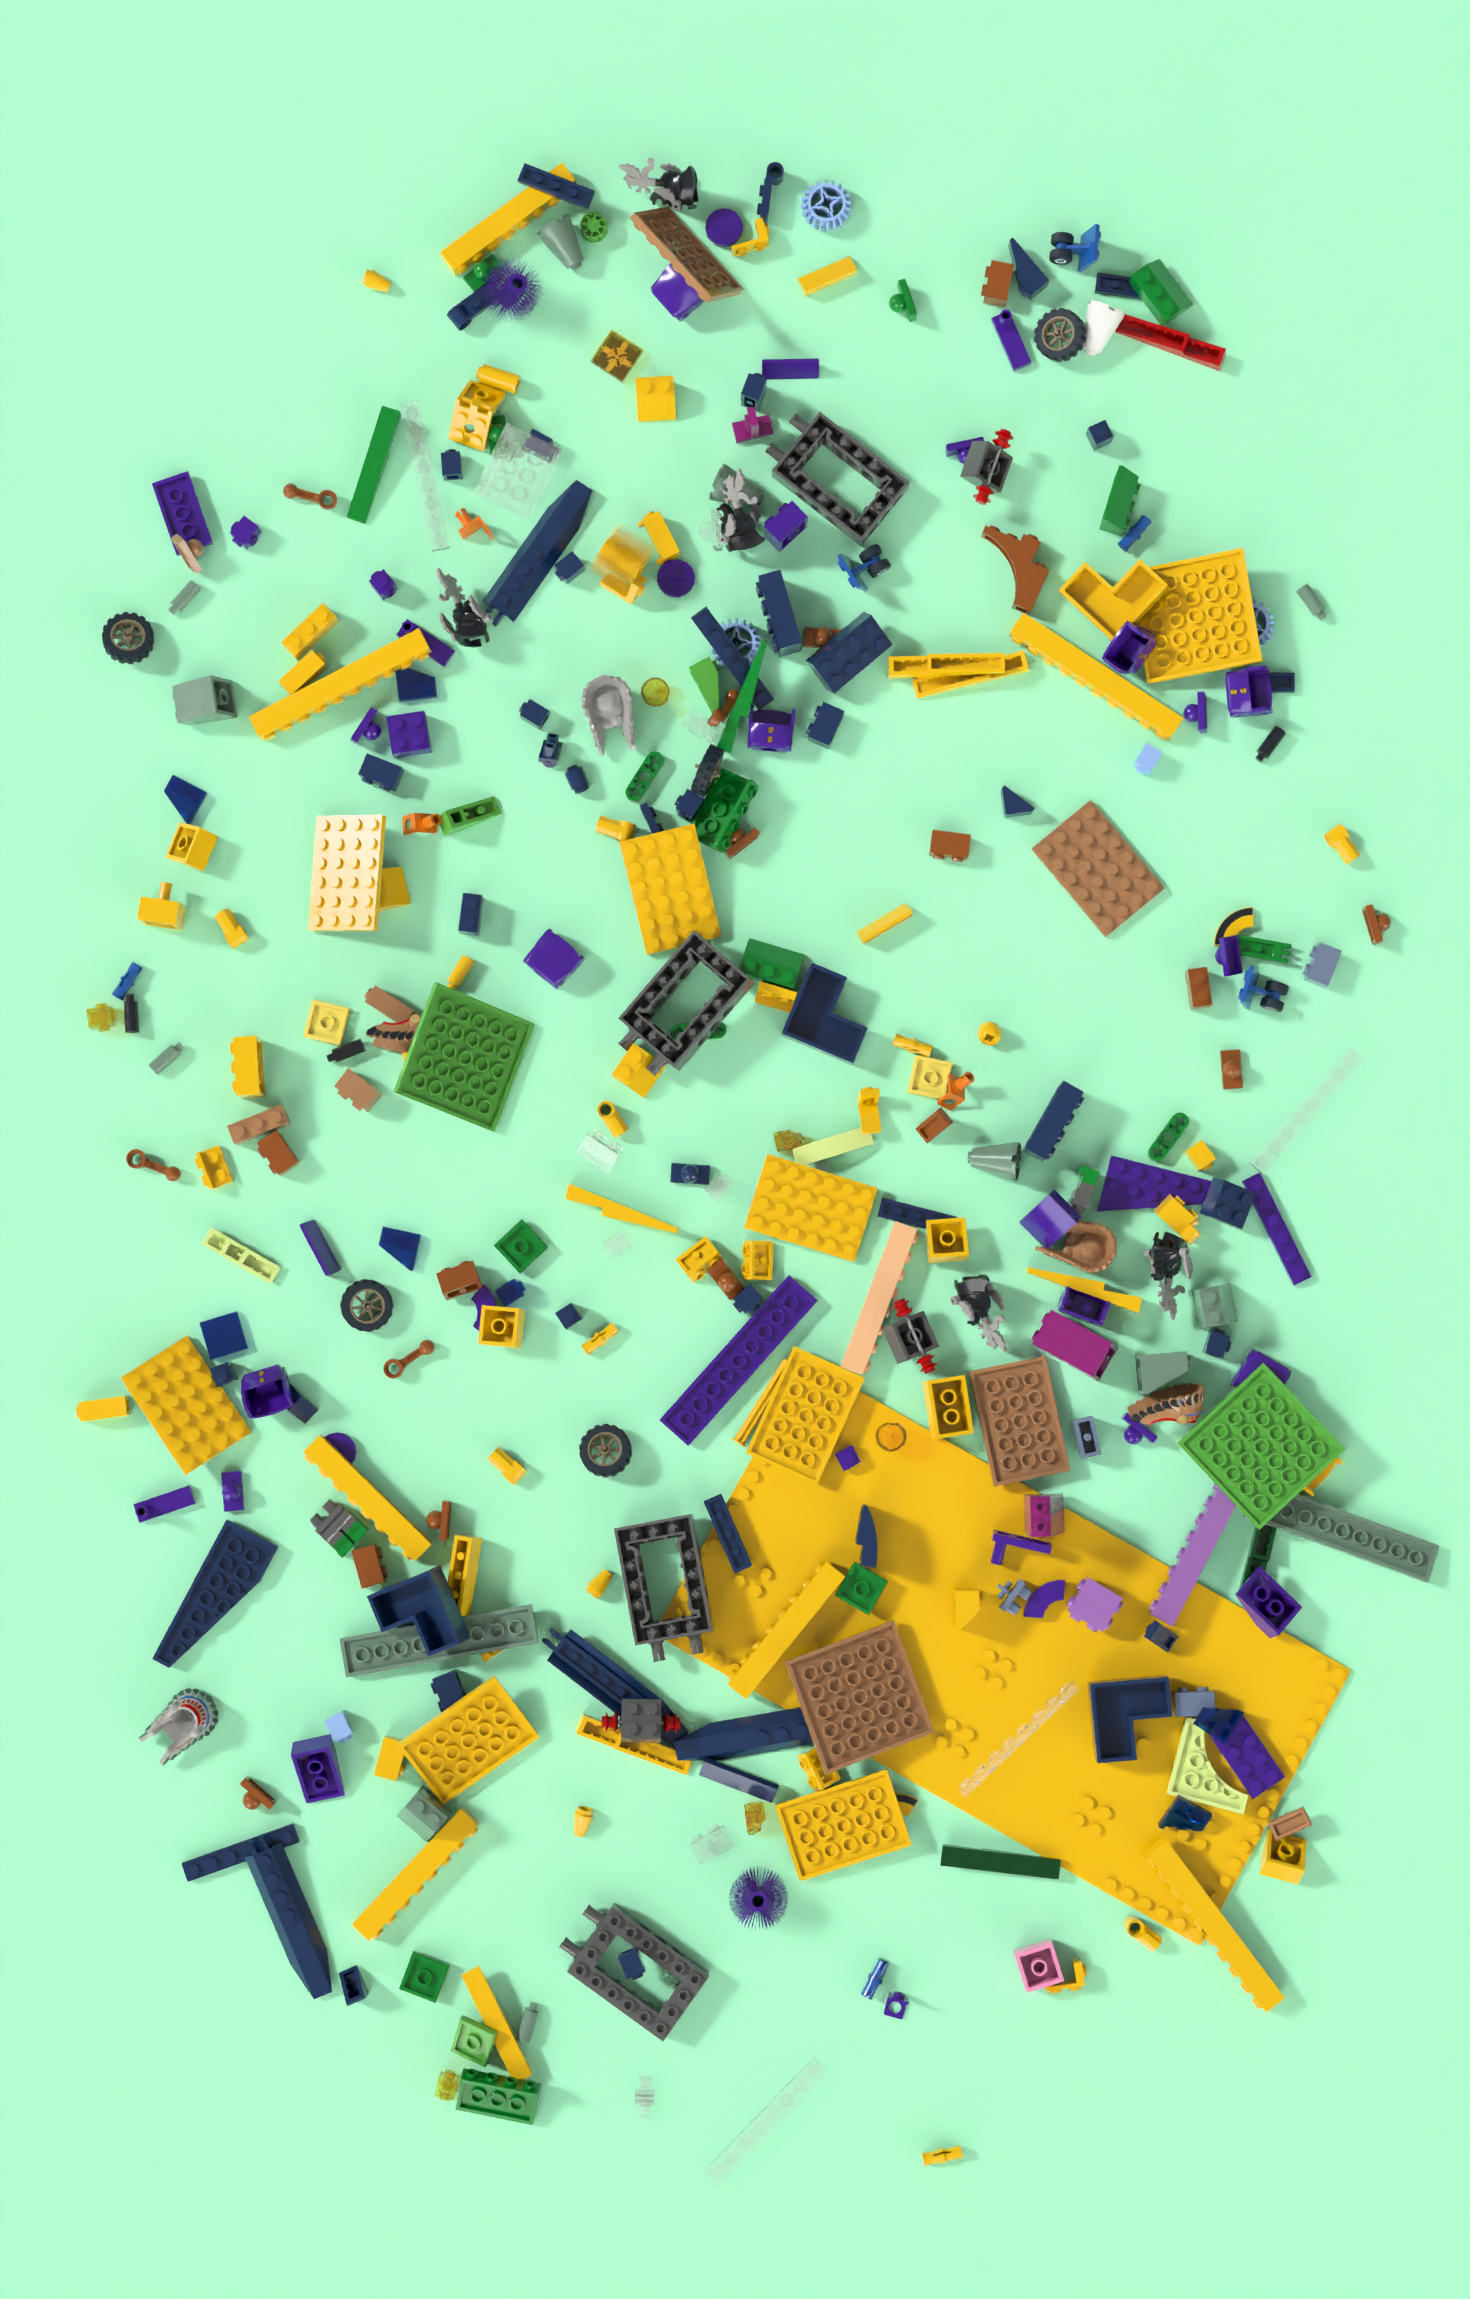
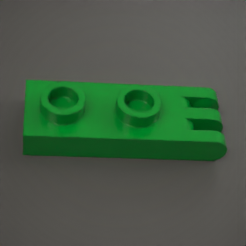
(1263, 949)

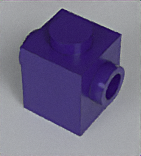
(245, 533)
(383, 584)

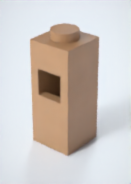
(388, 1005)

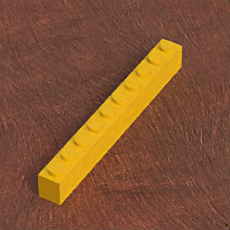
(1095, 676)
(340, 684)
(1214, 1924)

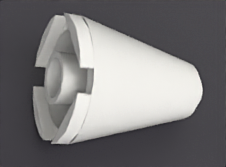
(1100, 326)

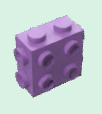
(1094, 1605)

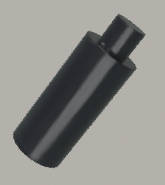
(1270, 743)
(131, 1015)
(346, 1051)

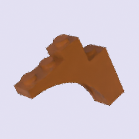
(1020, 555)

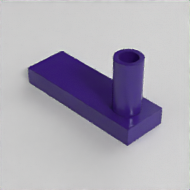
(1011, 340)
(440, 652)
(164, 1504)
(1003, 1538)

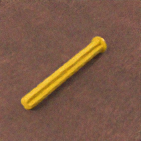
(759, 1408)

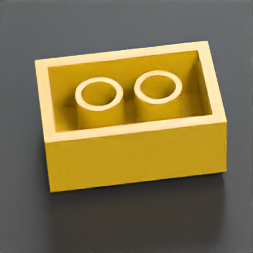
(247, 1067)
(947, 1407)

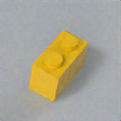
(390, 1759)

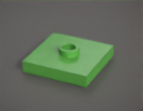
(474, 2041)

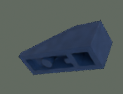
(1028, 275)

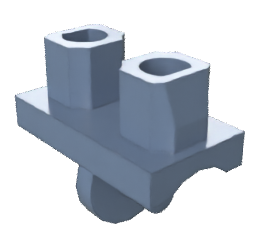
(1018, 1589)

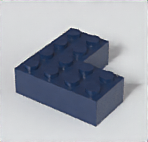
(813, 1018)
(428, 1603)
(1116, 1705)

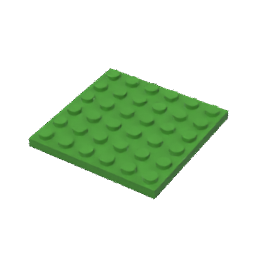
(463, 1057)
(1261, 1446)

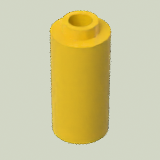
(498, 378)

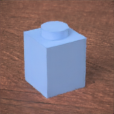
(1147, 759)
(339, 1727)

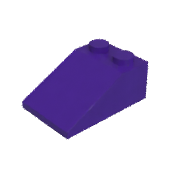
(1267, 1603)
(317, 1768)

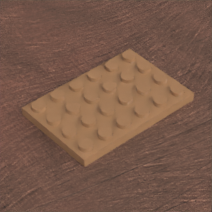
(686, 254)
(1097, 868)
(1019, 1421)

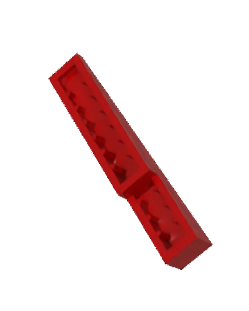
(1172, 341)

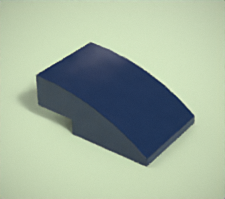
(867, 1538)

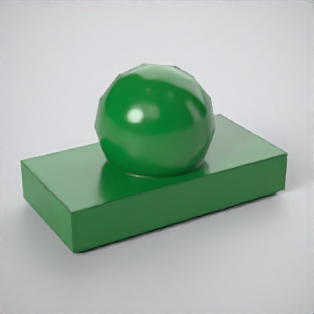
(476, 277)
(903, 301)
(497, 426)

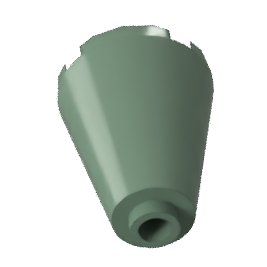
(562, 242)
(723, 472)
(997, 1159)

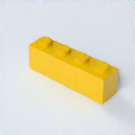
(464, 1570)

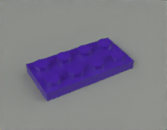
(182, 509)
(1250, 1759)

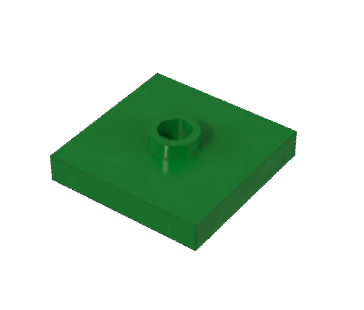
(521, 1246)
(861, 1588)
(424, 1976)

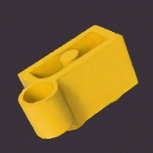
(1179, 1218)

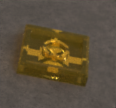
(616, 356)

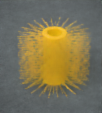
(623, 558)

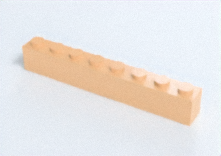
(878, 1298)

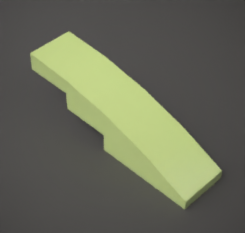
(832, 1146)
(240, 1255)

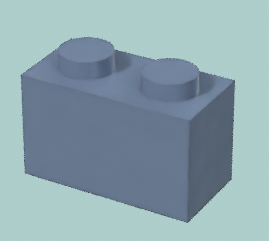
(1321, 965)
(1086, 1437)
(1191, 1702)

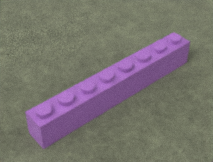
(1192, 1557)

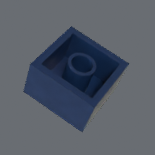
(1227, 1203)

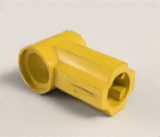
(619, 830)
(1339, 839)
(233, 931)
(613, 1120)
(510, 1468)
(1143, 1933)

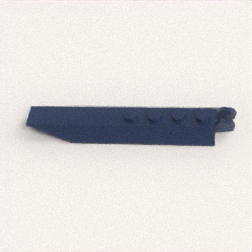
(538, 553)
(603, 1677)
(745, 1736)
(290, 1915)

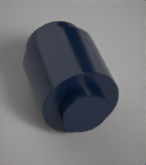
(577, 779)

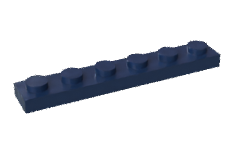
(729, 654)
(236, 1853)

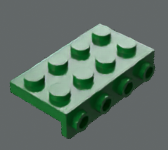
(723, 809)
(498, 2096)

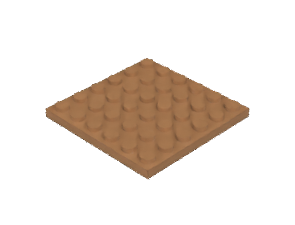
(859, 1697)

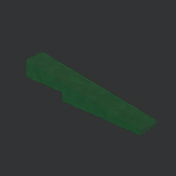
(1259, 1551)
(1000, 1861)

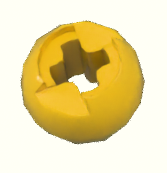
(989, 1033)

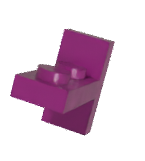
(752, 427)

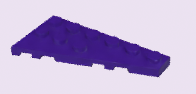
(1145, 1186)

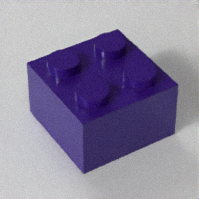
(785, 525)
(409, 734)

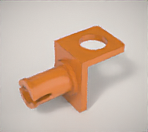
(471, 525)
(421, 823)
(956, 1089)

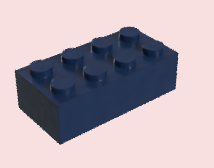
(779, 612)
(849, 652)
(1051, 1124)

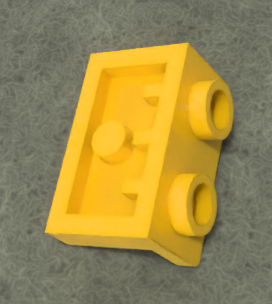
(775, 997)
(213, 1167)
(698, 1259)
(757, 1260)
(811, 1765)

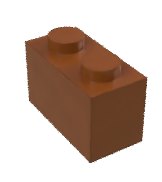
(998, 283)
(949, 845)
(1198, 988)
(278, 1153)
(459, 1280)
(369, 1565)

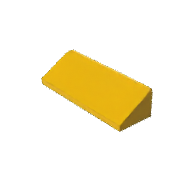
(827, 276)
(884, 923)

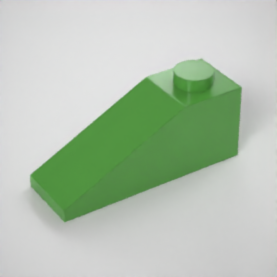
(706, 679)
(468, 815)

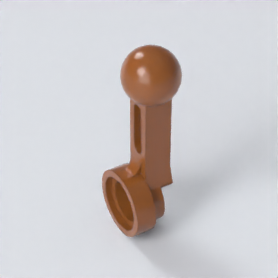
(291, 491)
(720, 715)
(171, 1173)
(425, 1348)

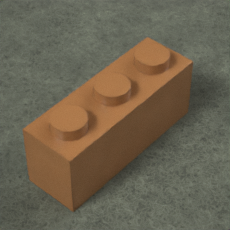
(259, 1125)

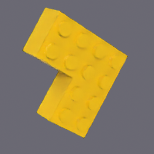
(1111, 606)

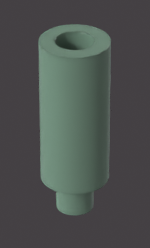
(184, 597)
(1311, 601)
(166, 1058)
(528, 2023)

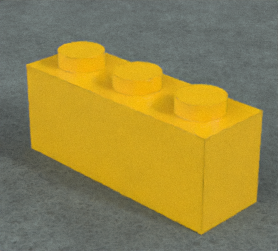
(310, 631)

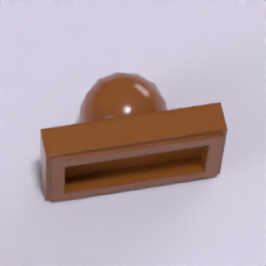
(818, 636)
(740, 841)
(1375, 923)
(1231, 1069)
(934, 1125)
(725, 1279)
(441, 1520)
(255, 1795)

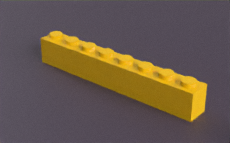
(500, 226)
(367, 1497)
(785, 1630)
(417, 1871)

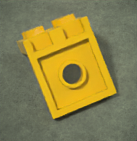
(475, 407)

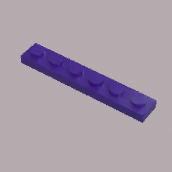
(1277, 1230)

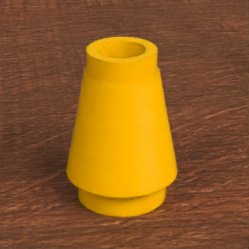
(376, 281)
(598, 1585)
(582, 1820)

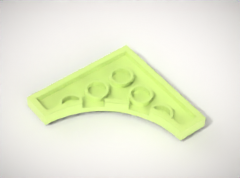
(1196, 1779)

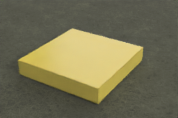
(326, 1022)
(929, 1077)

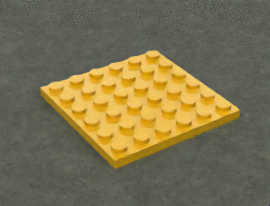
(1202, 618)

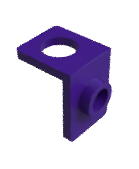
(896, 1997)

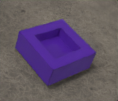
(847, 1458)

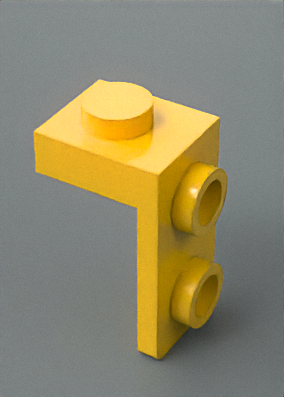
(756, 244)
(636, 589)
(868, 1110)
(1075, 1984)

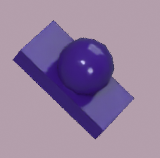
(960, 449)
(1198, 712)
(368, 728)
(1229, 955)
(1136, 1431)
(232, 1491)

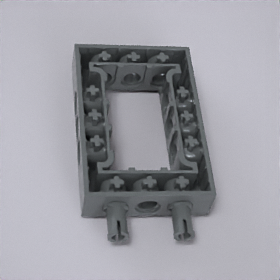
(827, 433)
(662, 986)
(636, 1590)
(621, 1923)

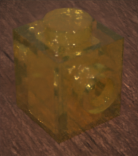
(101, 1017)
(447, 2085)

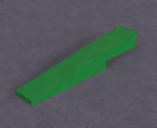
(374, 464)
(743, 701)

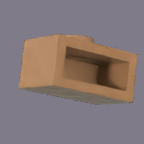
(358, 1090)

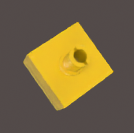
(161, 911)

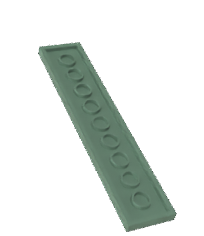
(1357, 1537)
(404, 1647)

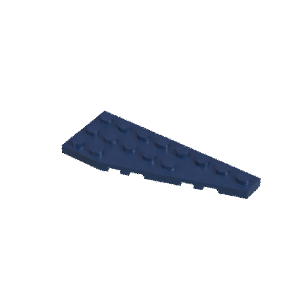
(226, 1576)

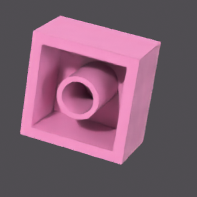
(1038, 1965)

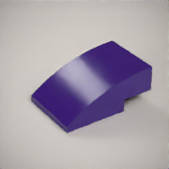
(1050, 1219)

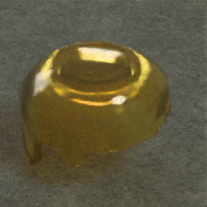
(655, 692)
(890, 1437)

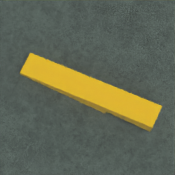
(945, 665)
(927, 686)
(615, 1210)
(1089, 1287)
(652, 1752)
(495, 2018)

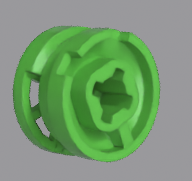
(593, 227)

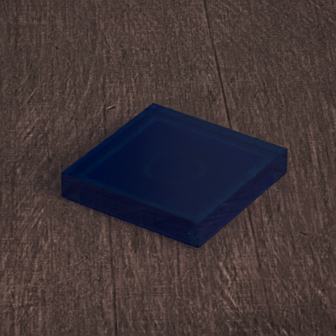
(223, 1335)

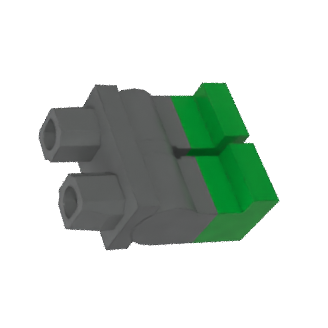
(1084, 1189)
(332, 1527)

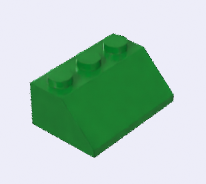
(1160, 292)
(1120, 501)
(771, 964)

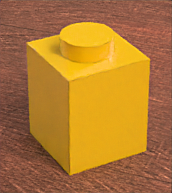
(1200, 1156)

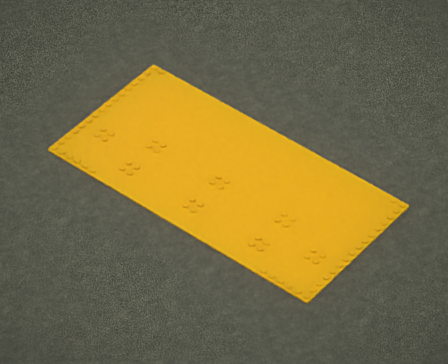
(981, 1683)

